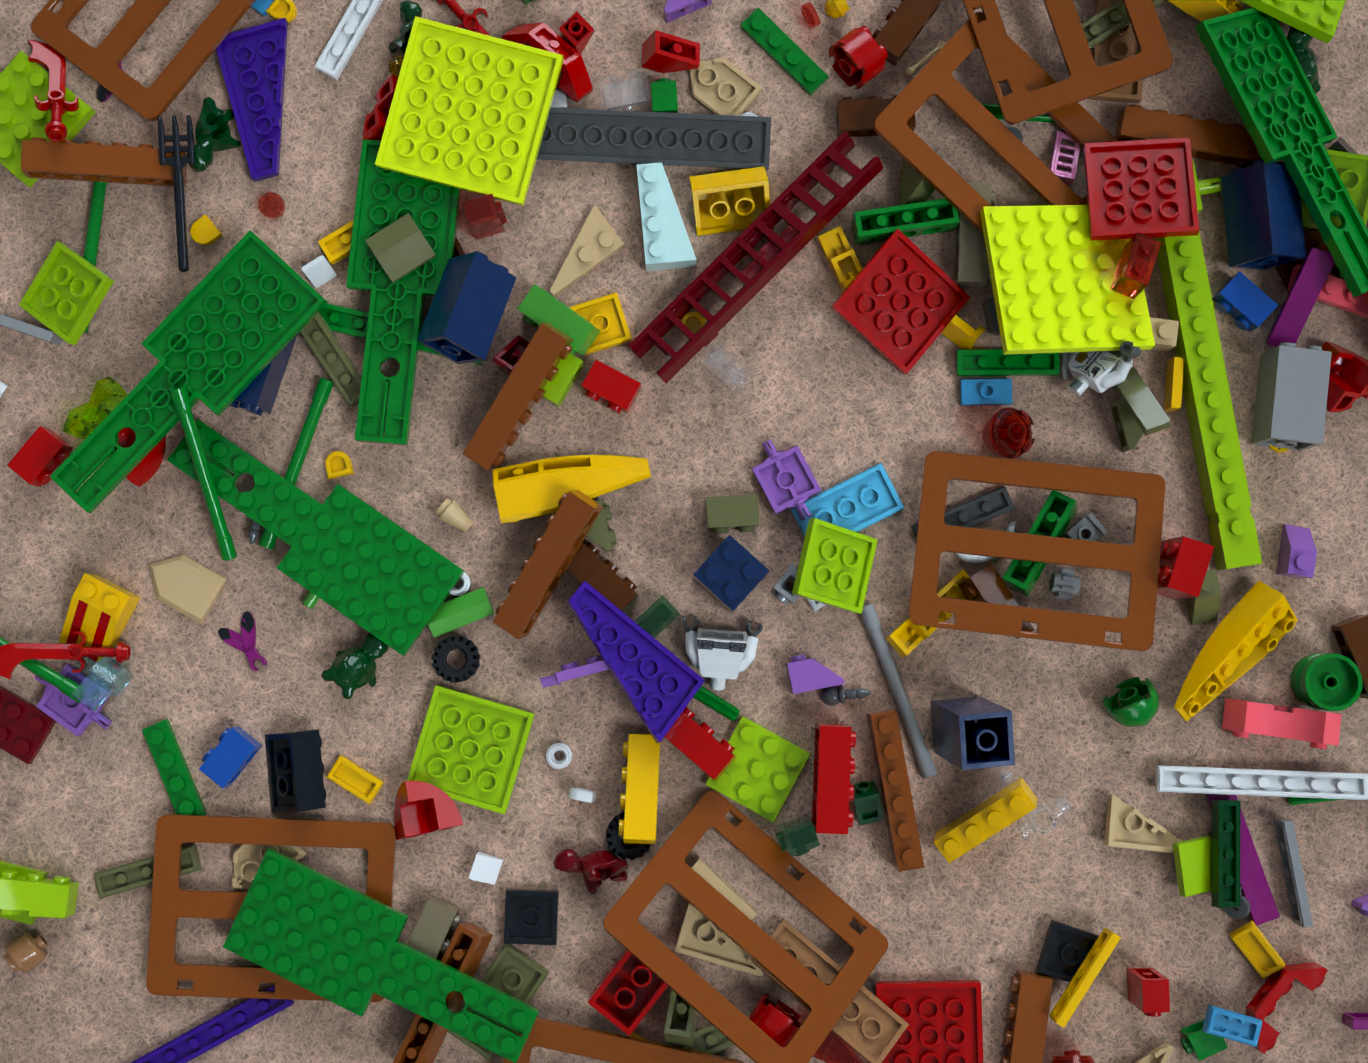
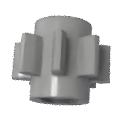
(1064, 583)

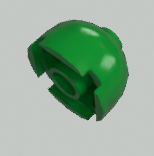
(1138, 702)

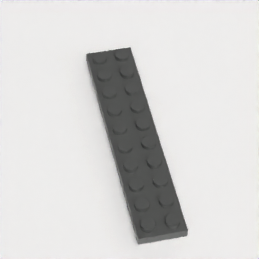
(656, 138)

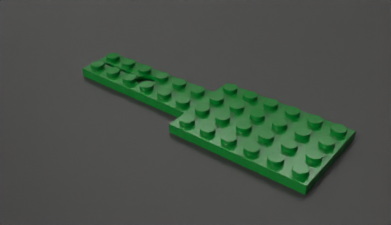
(1289, 126)
(396, 306)
(208, 343)
(337, 548)
(350, 949)

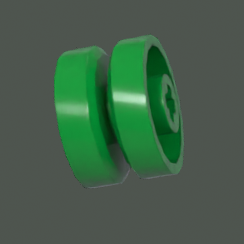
(1326, 681)

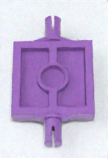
(786, 479)
(573, 671)
(65, 710)

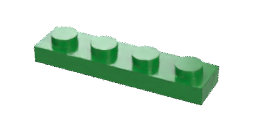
(784, 51)
(994, 363)
(173, 769)

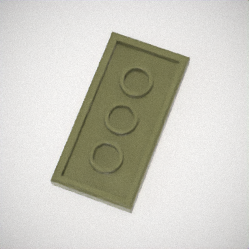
(514, 975)

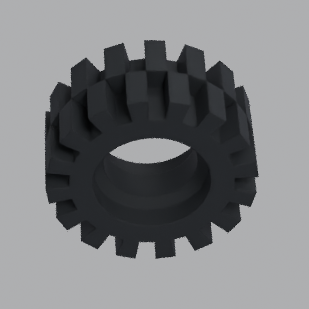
(440, 659)
(617, 846)

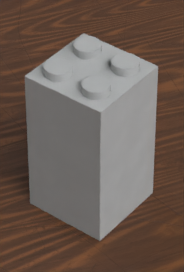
(1291, 397)

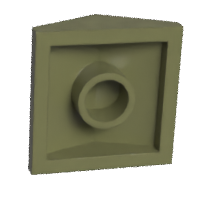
(400, 248)

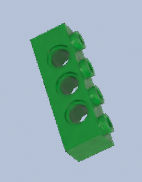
(910, 219)
(1052, 522)

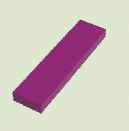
(1301, 297)

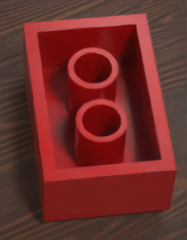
(1182, 567)
(626, 992)

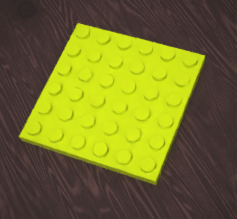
(469, 110)
(1057, 283)

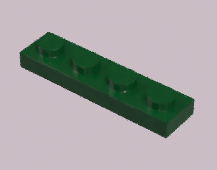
(1226, 853)

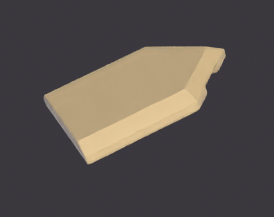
(723, 87)
(186, 586)
(249, 857)

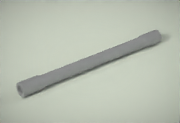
(922, 755)

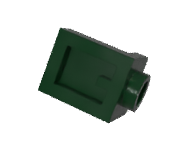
(867, 803)

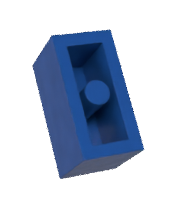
(1244, 302)
(229, 756)

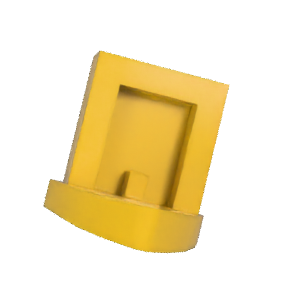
(961, 333)

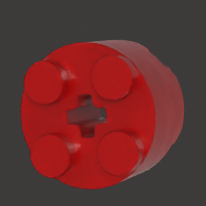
(858, 57)
(775, 1020)

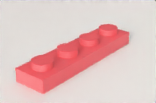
(1336, 294)

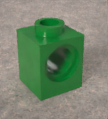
(664, 96)
(1200, 1043)

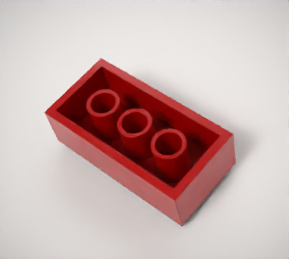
(832, 778)

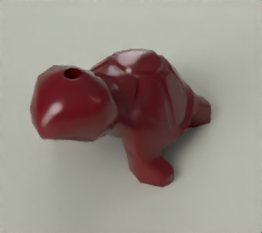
(594, 867)

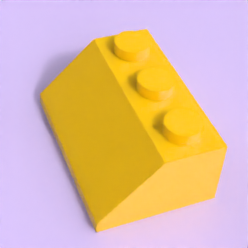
(728, 199)

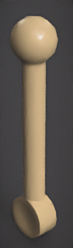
(909, 71)

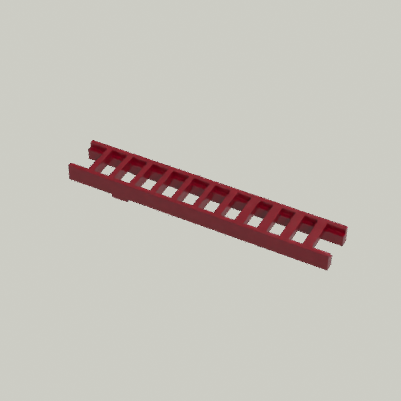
(744, 245)

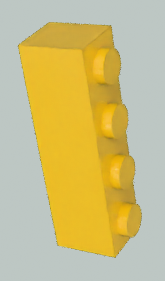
(641, 789)
(985, 820)

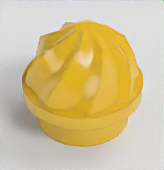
(836, 8)

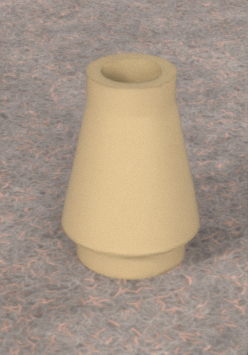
(454, 515)

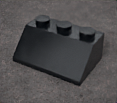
(295, 771)

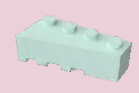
(662, 225)

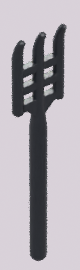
(178, 164)

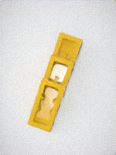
(839, 256)
(909, 635)

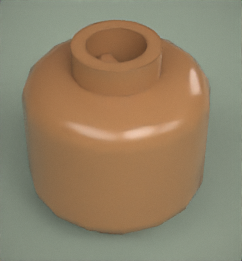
(26, 952)

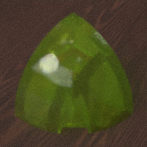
(104, 399)

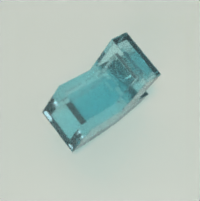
(104, 679)

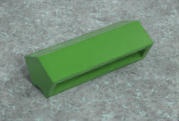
(461, 612)

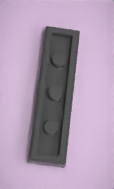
(977, 510)

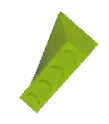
(37, 895)

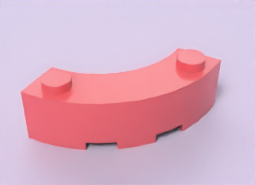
(1277, 721)

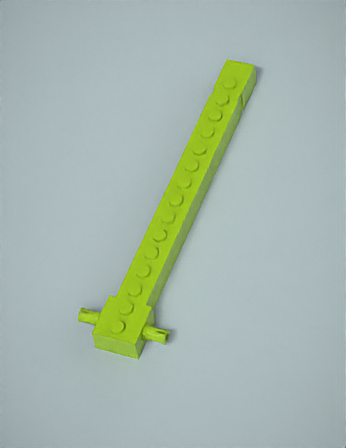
(1208, 396)

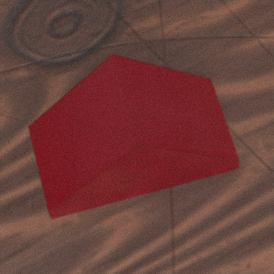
(510, 355)

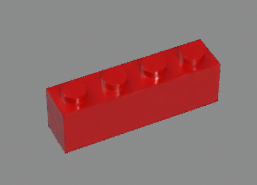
(700, 745)

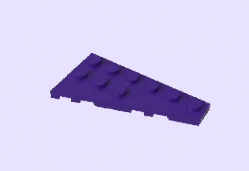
(255, 78)
(645, 669)

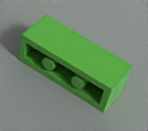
(544, 308)

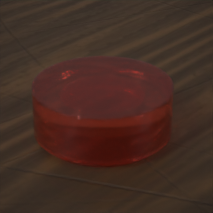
(810, 15)
(271, 205)

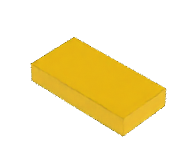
(1173, 384)
(355, 779)
(1257, 949)

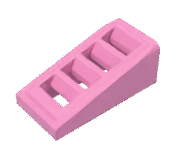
(1066, 177)

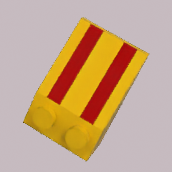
(98, 611)

